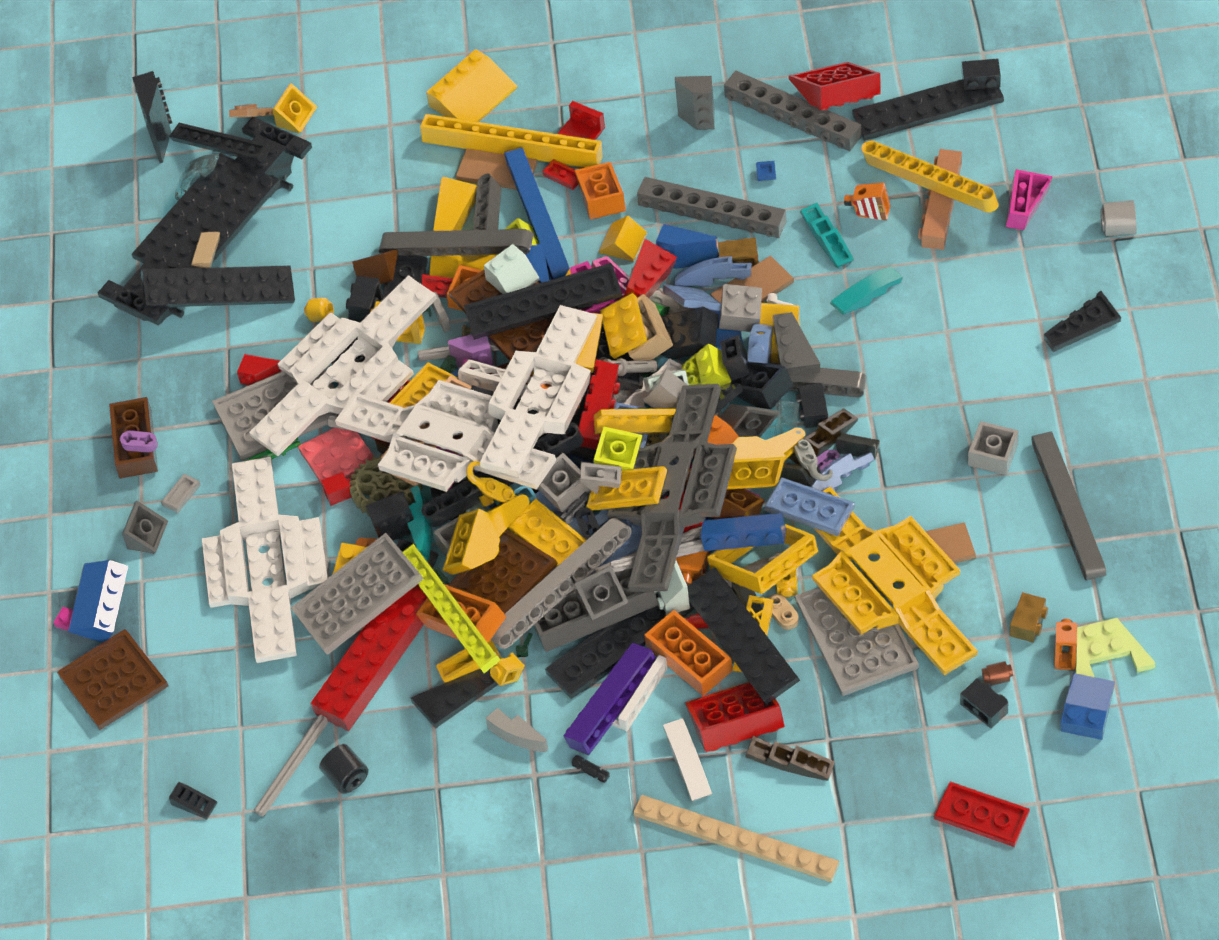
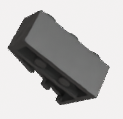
(793, 347)

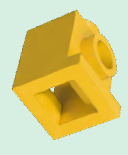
(788, 585)
(507, 670)

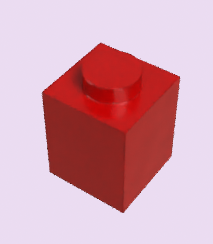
(336, 488)

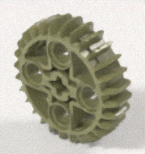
(379, 485)

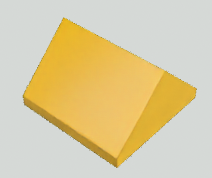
(293, 110)
(623, 239)

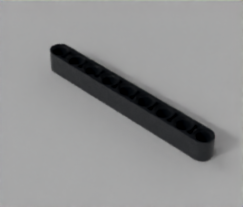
(458, 497)

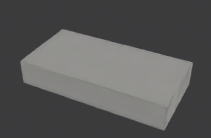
(441, 314)
(181, 493)

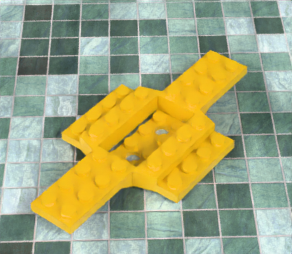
(906, 557)

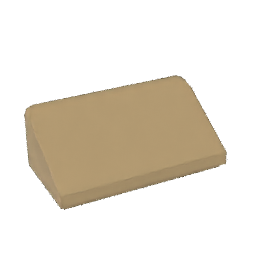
(206, 249)

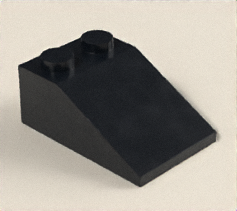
(764, 384)

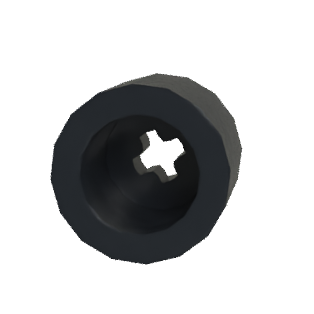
(343, 768)

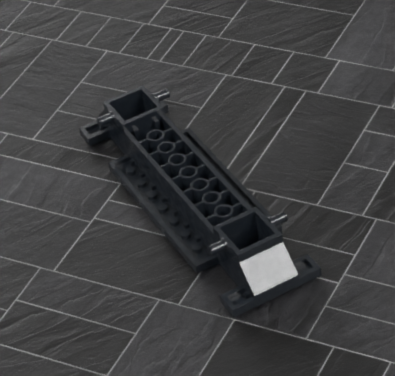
(213, 203)

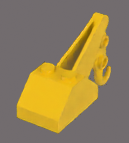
(478, 531)

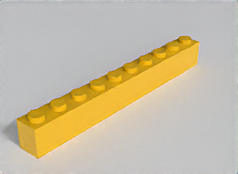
(501, 139)

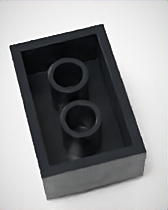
(690, 331)

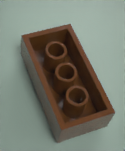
(132, 416)
(738, 503)

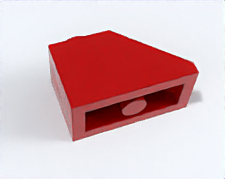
(256, 368)

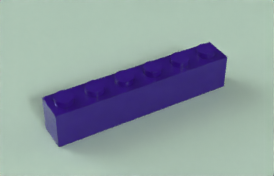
(609, 699)

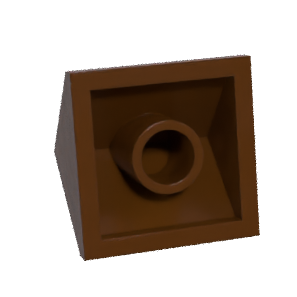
(377, 266)

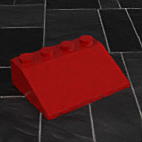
(837, 84)
(733, 716)

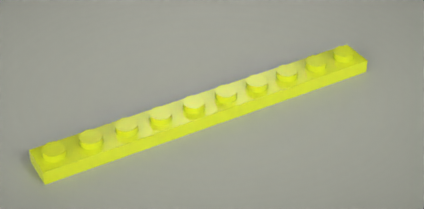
(452, 612)

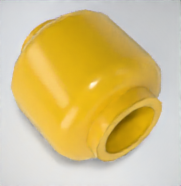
(318, 309)

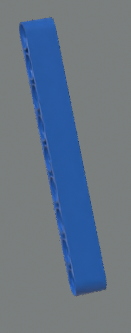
(537, 212)

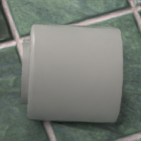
(1118, 218)

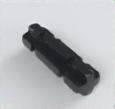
(572, 510)
(590, 768)

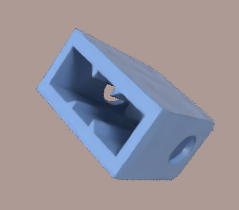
(760, 344)

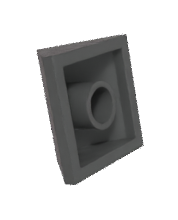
(144, 529)

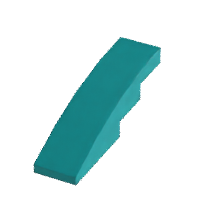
(826, 235)
(865, 290)
(419, 526)

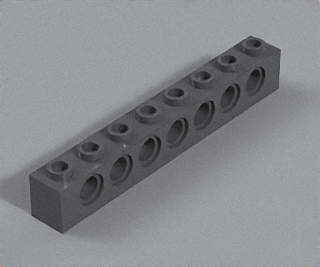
(792, 110)
(711, 207)

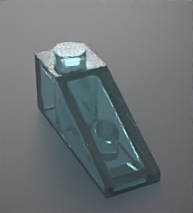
(787, 417)

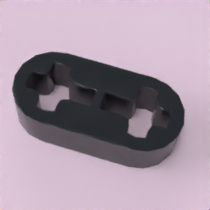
(584, 527)

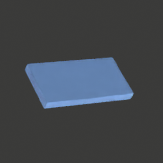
(691, 297)
(810, 506)

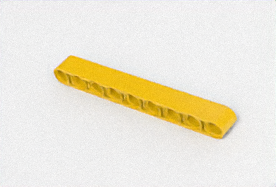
(930, 176)

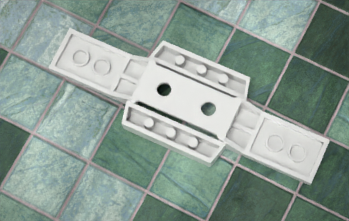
(556, 405)

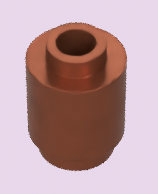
(997, 673)

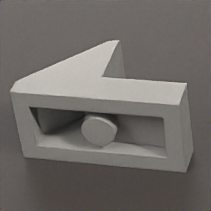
(600, 475)

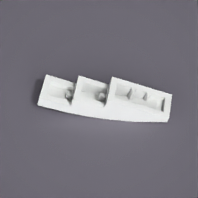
(687, 759)

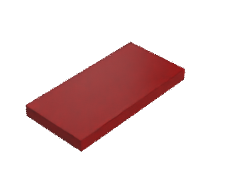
(982, 814)

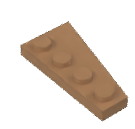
(250, 110)

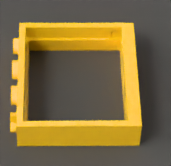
(802, 548)

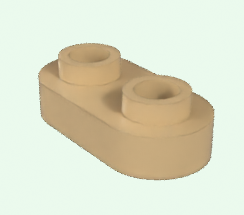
(783, 609)

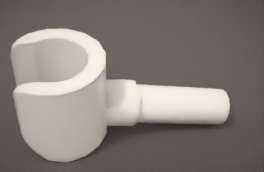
(772, 299)

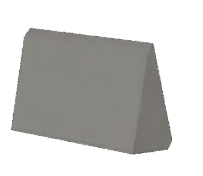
(665, 392)

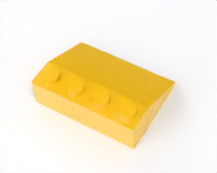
(470, 89)

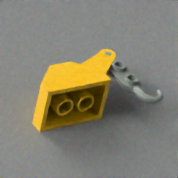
(761, 461)

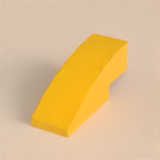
(461, 664)

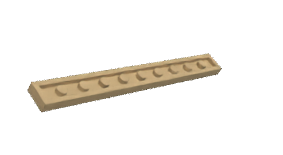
(737, 838)

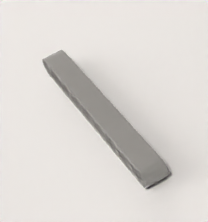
(558, 582)

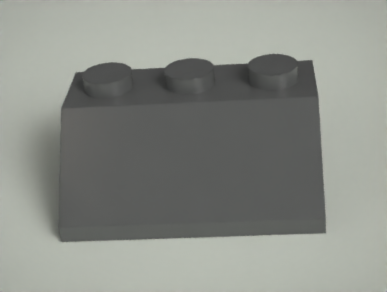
(696, 101)

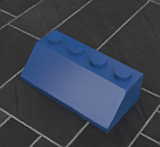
(98, 600)

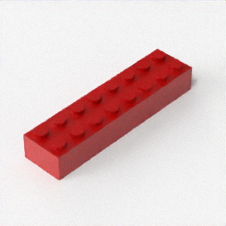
(369, 661)

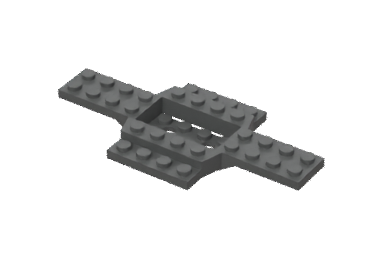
(704, 494)

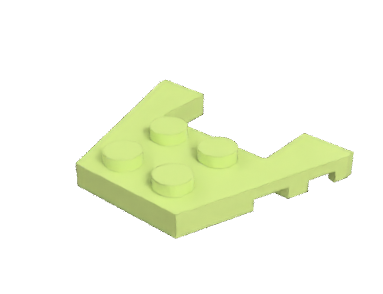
(1106, 642)

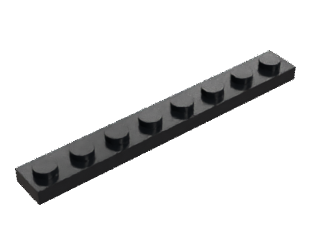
(220, 142)

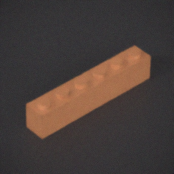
(938, 206)

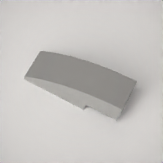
(516, 731)

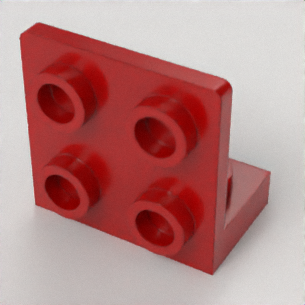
(583, 122)

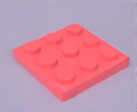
(335, 453)

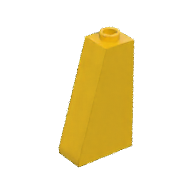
(454, 204)

